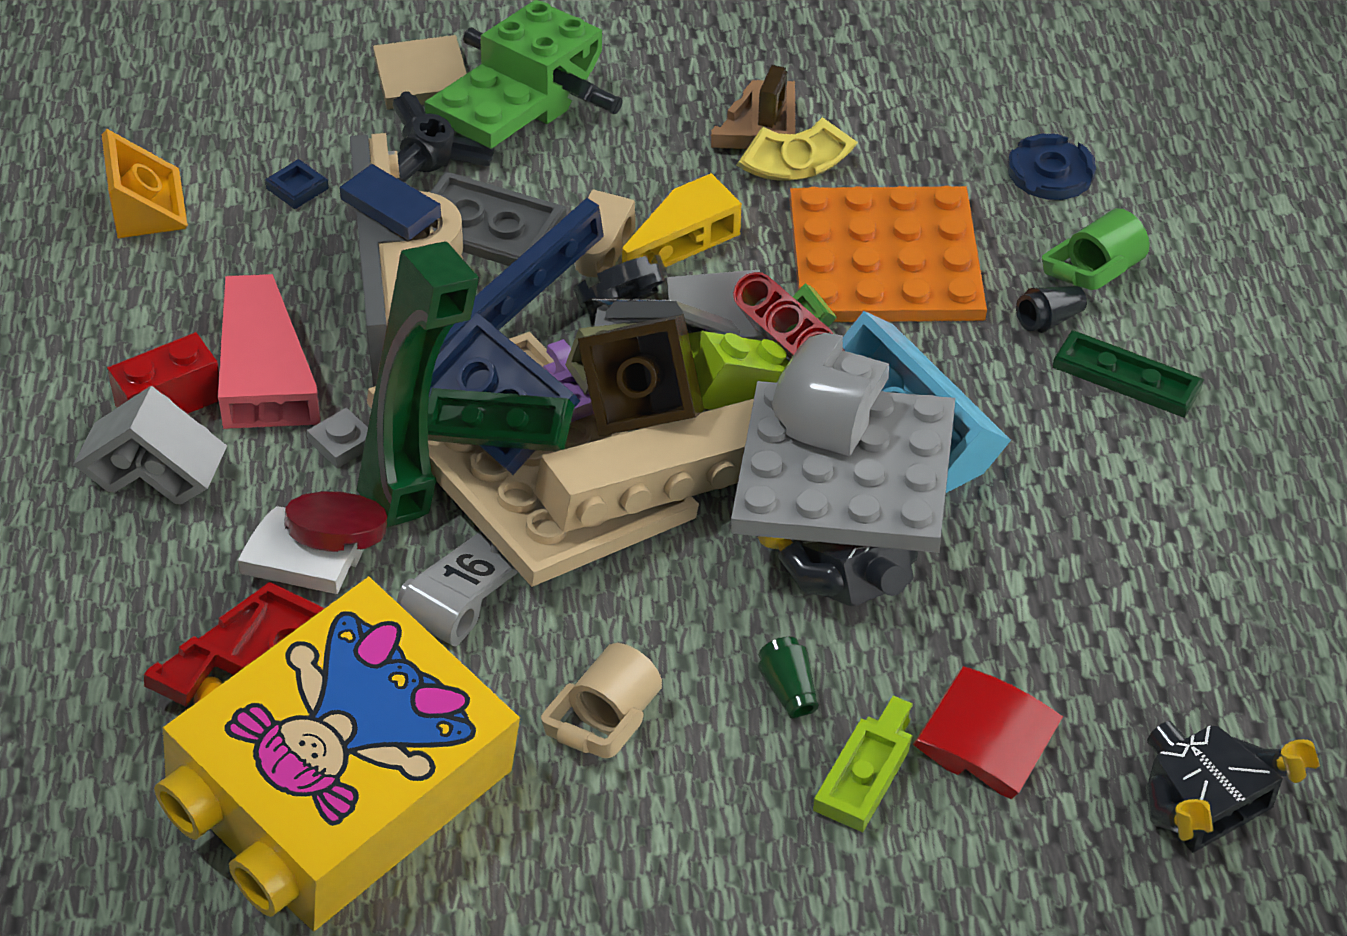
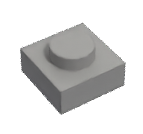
(339, 437)

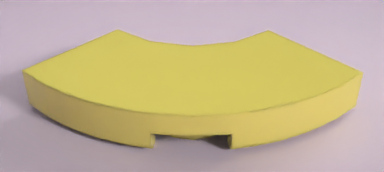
(796, 155)

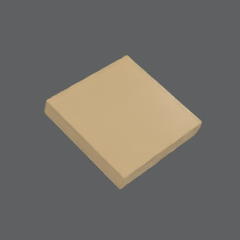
(418, 67)

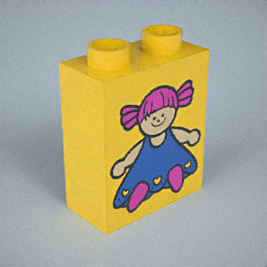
(335, 755)

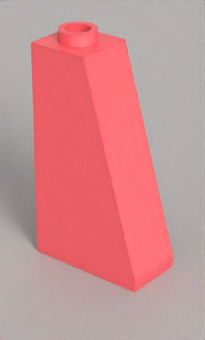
(261, 360)

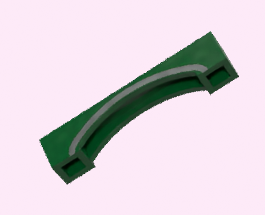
(429, 296)

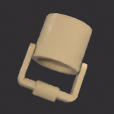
(607, 699)

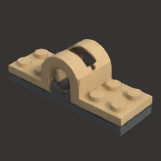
(382, 247)

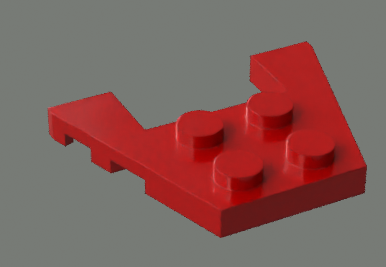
(233, 643)

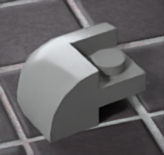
(828, 394)

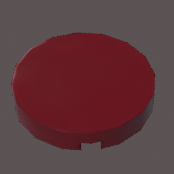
(333, 519)

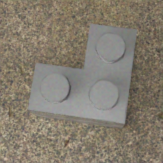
(154, 442)

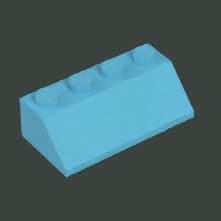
(974, 436)

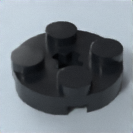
(625, 279)

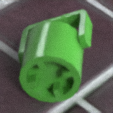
(1099, 251)

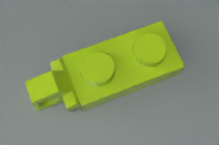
(866, 767)

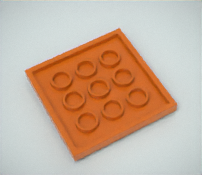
(889, 252)

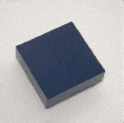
(296, 184)

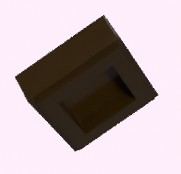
(772, 96)

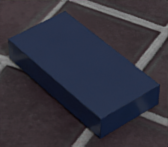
(390, 201)

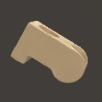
(618, 226)

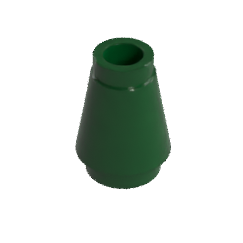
(789, 675)

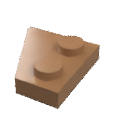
(742, 119)

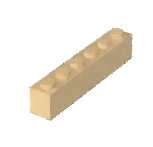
(644, 467)

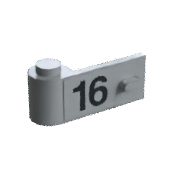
(451, 591)

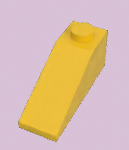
(687, 222)

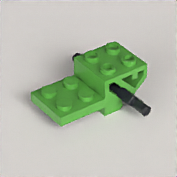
(524, 75)

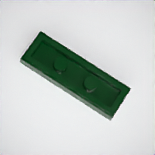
(1128, 373)
(499, 419)

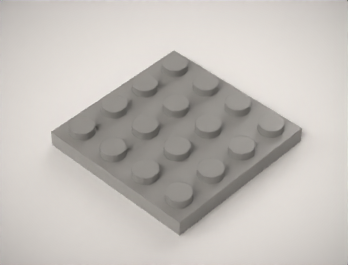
(877, 497)

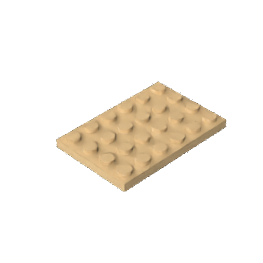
(515, 517)

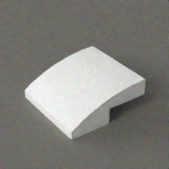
(280, 558)

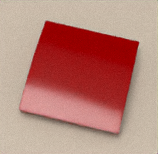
(988, 731)

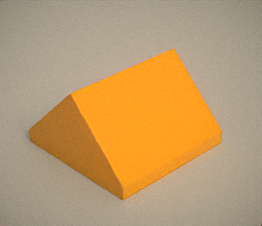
(142, 189)

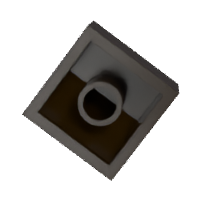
(641, 375)

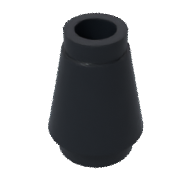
(1049, 306)

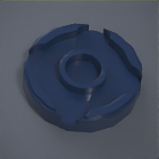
(1048, 178)

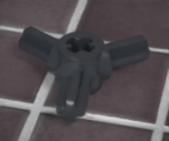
(431, 141)

